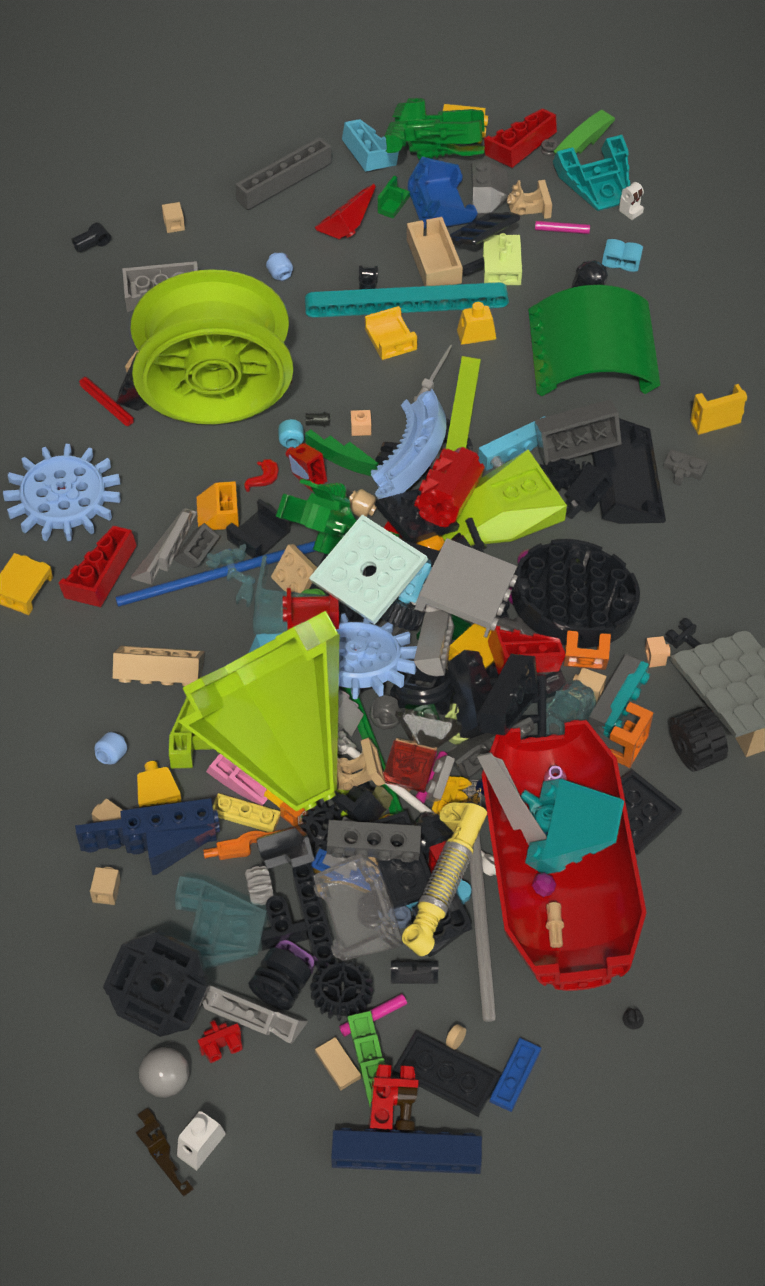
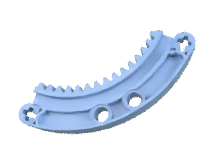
(417, 450)

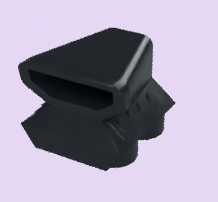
(450, 927)

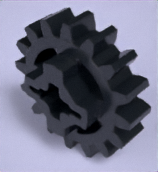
(561, 472)
(317, 822)

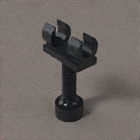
(688, 630)

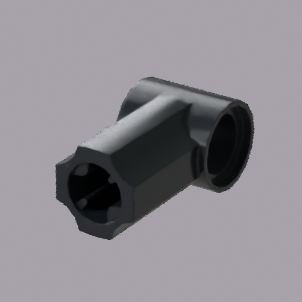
(94, 236)

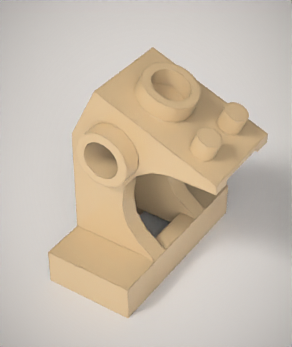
(530, 203)
(368, 760)

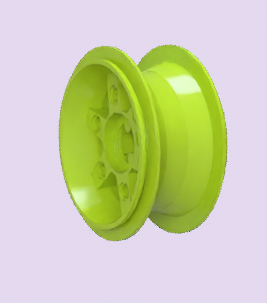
(211, 347)

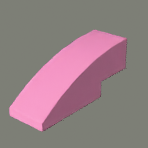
(237, 780)

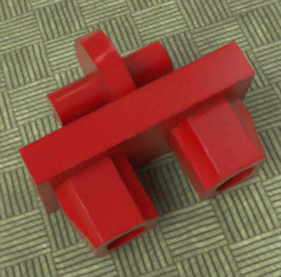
(219, 1037)

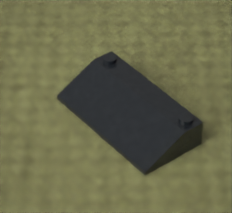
(634, 473)

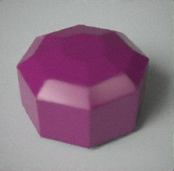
(544, 884)

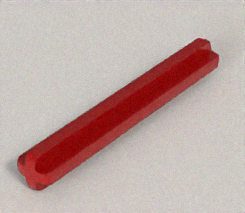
(106, 401)

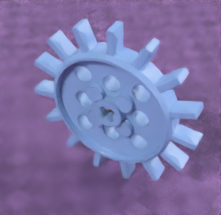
(62, 492)
(372, 656)

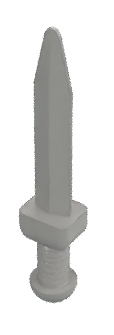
(429, 384)

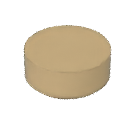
(455, 1036)

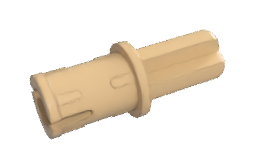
(554, 924)

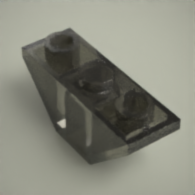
(427, 729)

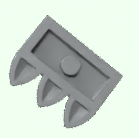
(437, 785)

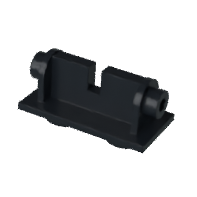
(414, 972)

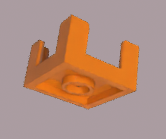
(587, 657)
(632, 735)

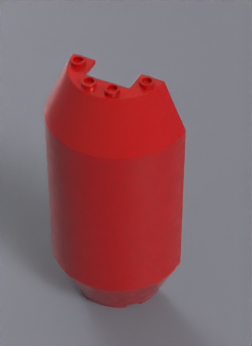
(597, 896)

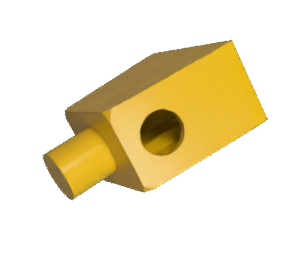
(476, 324)
(156, 786)

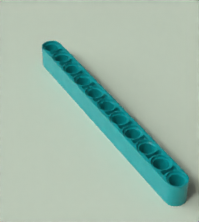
(408, 298)

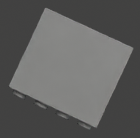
(468, 585)

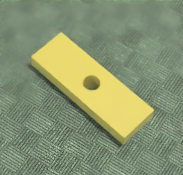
(255, 817)

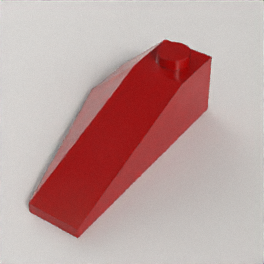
(348, 216)

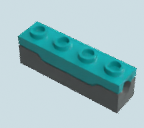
(621, 690)

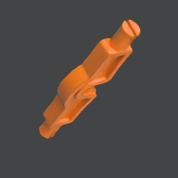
(236, 847)

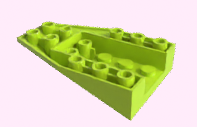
(512, 503)

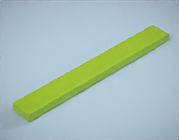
(463, 403)

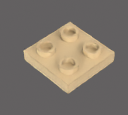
(293, 570)

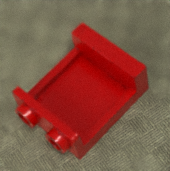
(300, 609)

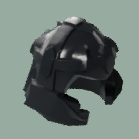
(590, 274)
(432, 831)

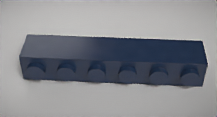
(406, 1151)

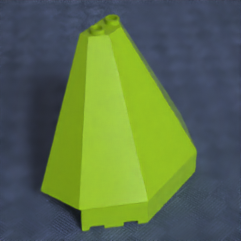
(277, 712)

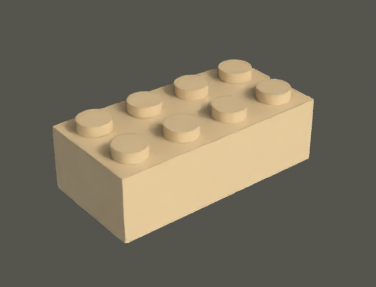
(434, 253)

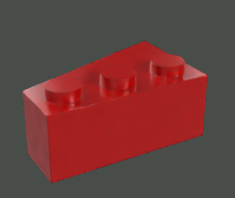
(546, 649)

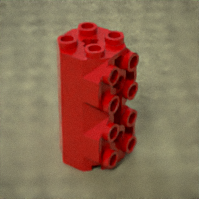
(449, 486)

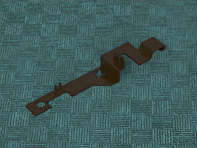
(160, 1145)

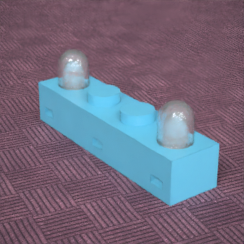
(508, 446)

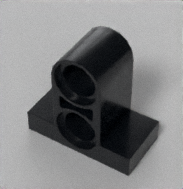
(281, 919)

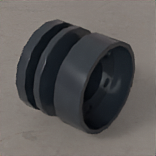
(279, 978)

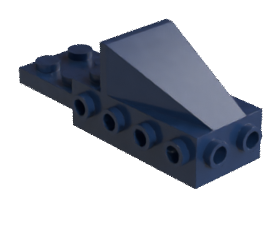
(164, 840)

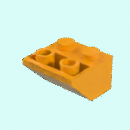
(218, 506)

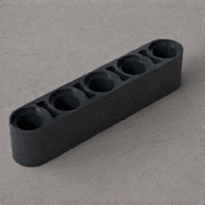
(316, 924)

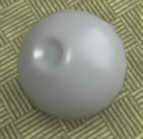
(164, 1072)

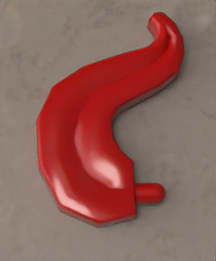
(269, 475)

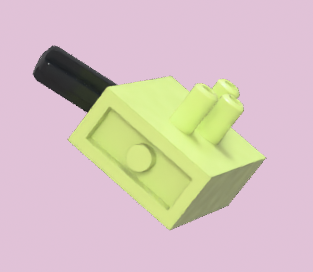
(500, 260)

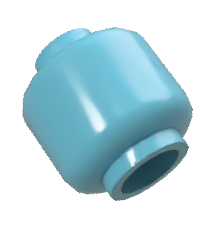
(290, 433)

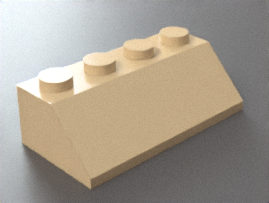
(157, 665)

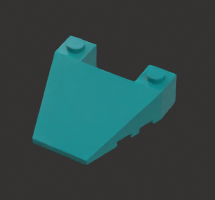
(599, 181)
(579, 825)

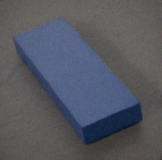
(515, 1075)

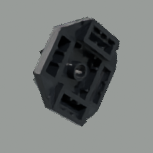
(138, 996)

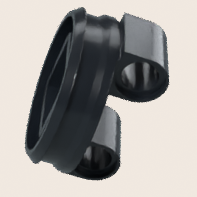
(438, 693)

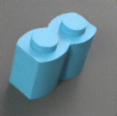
(622, 255)

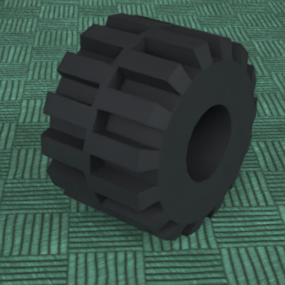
(699, 739)

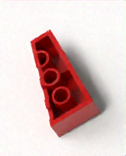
(521, 139)
(100, 569)

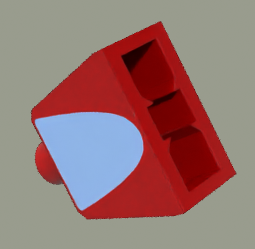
(307, 464)

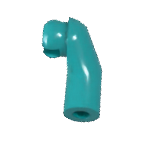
(532, 801)

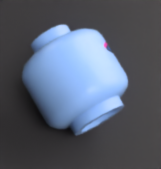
(279, 266)
(110, 748)

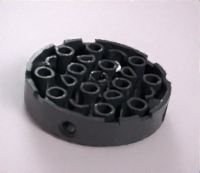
(575, 589)

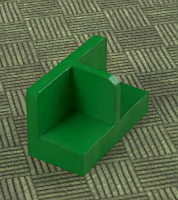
(392, 199)

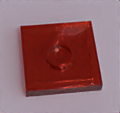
(409, 766)

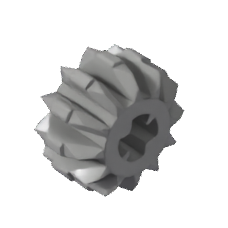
(259, 885)

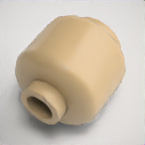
(362, 503)

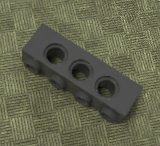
(384, 833)

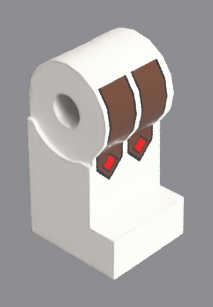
(631, 201)

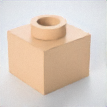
(361, 422)
(657, 651)

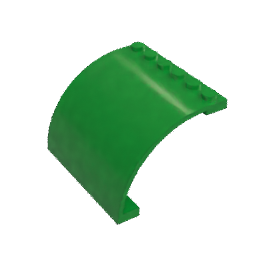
(592, 333)

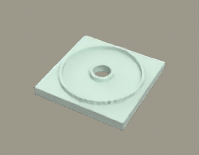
(362, 547)

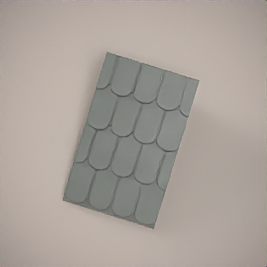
(732, 683)

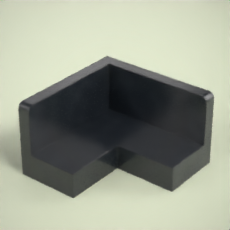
(359, 805)
(284, 847)

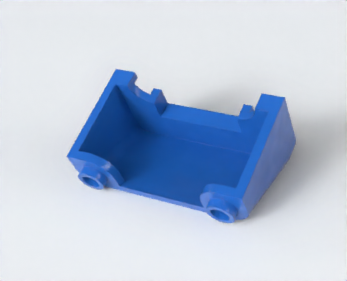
(436, 193)

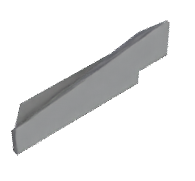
(166, 548)
(510, 799)
(252, 1013)

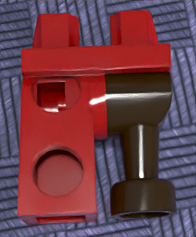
(390, 1093)

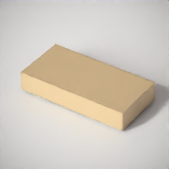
(338, 1063)

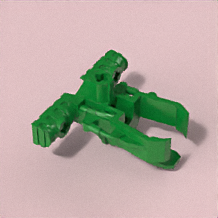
(433, 133)
(324, 511)

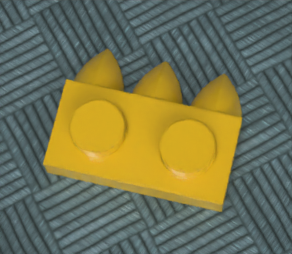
(452, 793)

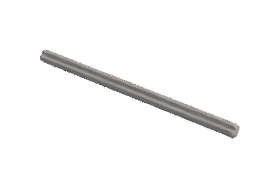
(481, 932)

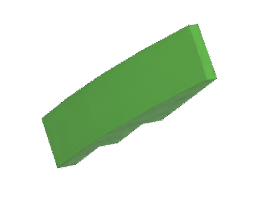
(587, 132)
(366, 1048)

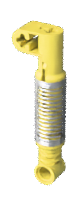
(465, 822)

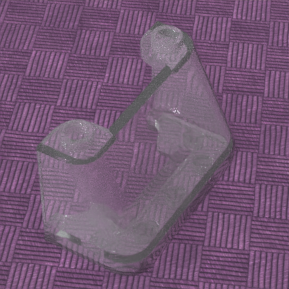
(358, 908)

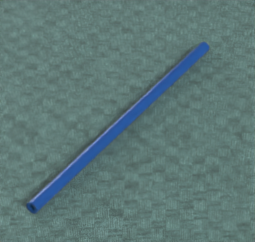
(204, 576)

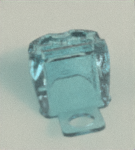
(570, 703)

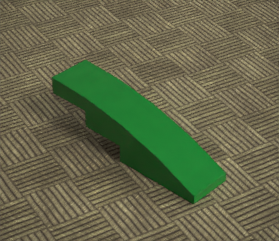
(344, 456)

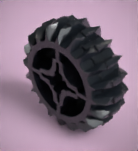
(403, 615)
(360, 992)

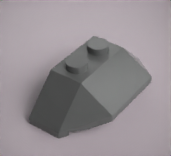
(488, 186)

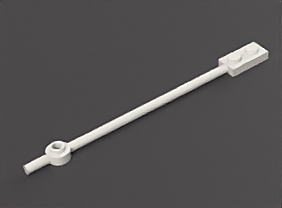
(487, 860)

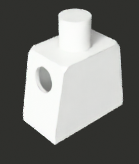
(201, 1137)

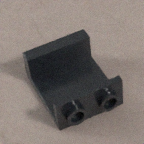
(260, 531)

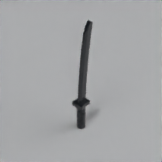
(479, 544)

